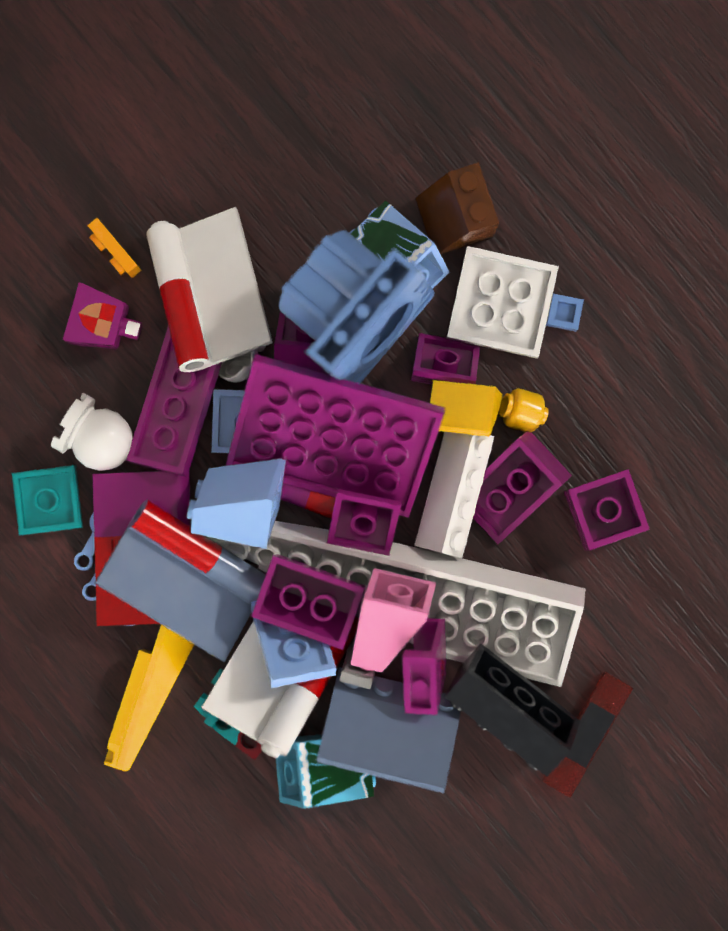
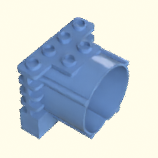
(353, 303)

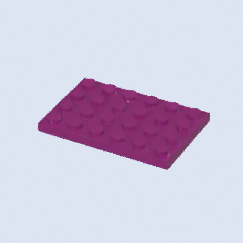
(334, 432)

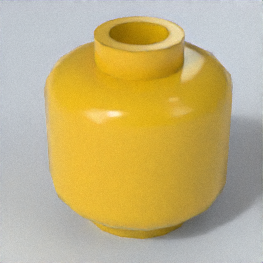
(523, 410)

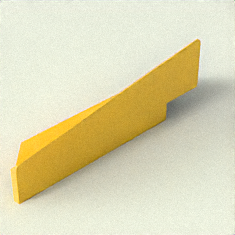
(145, 695)

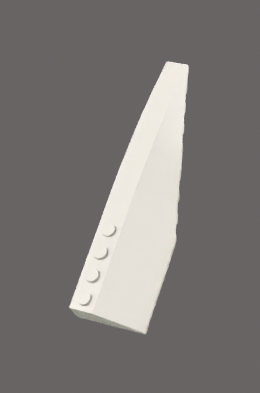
(511, 613)

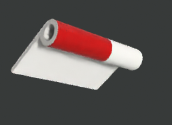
(208, 290)
(253, 707)

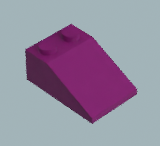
(517, 486)

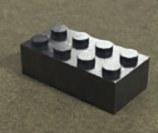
(513, 710)

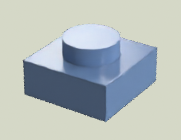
(564, 312)

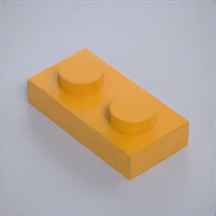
(103, 239)

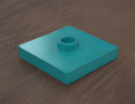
(47, 500)

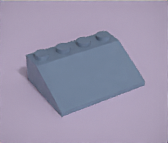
(376, 737)

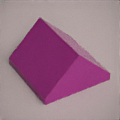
(445, 360)
(363, 522)

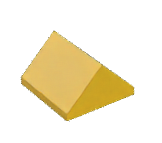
(467, 407)

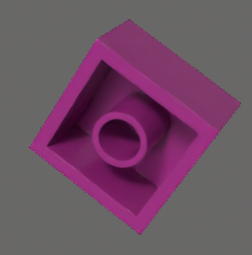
(606, 510)

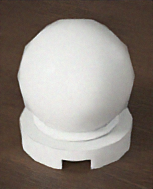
(97, 436)

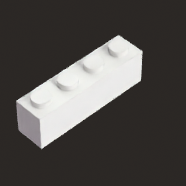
(454, 493)

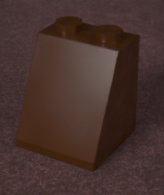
(458, 209)

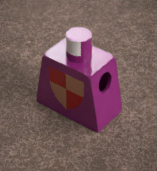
(99, 320)

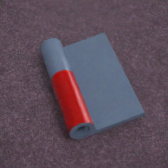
(182, 580)

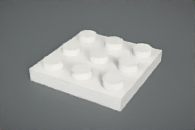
(502, 302)

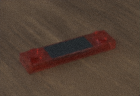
(594, 725)

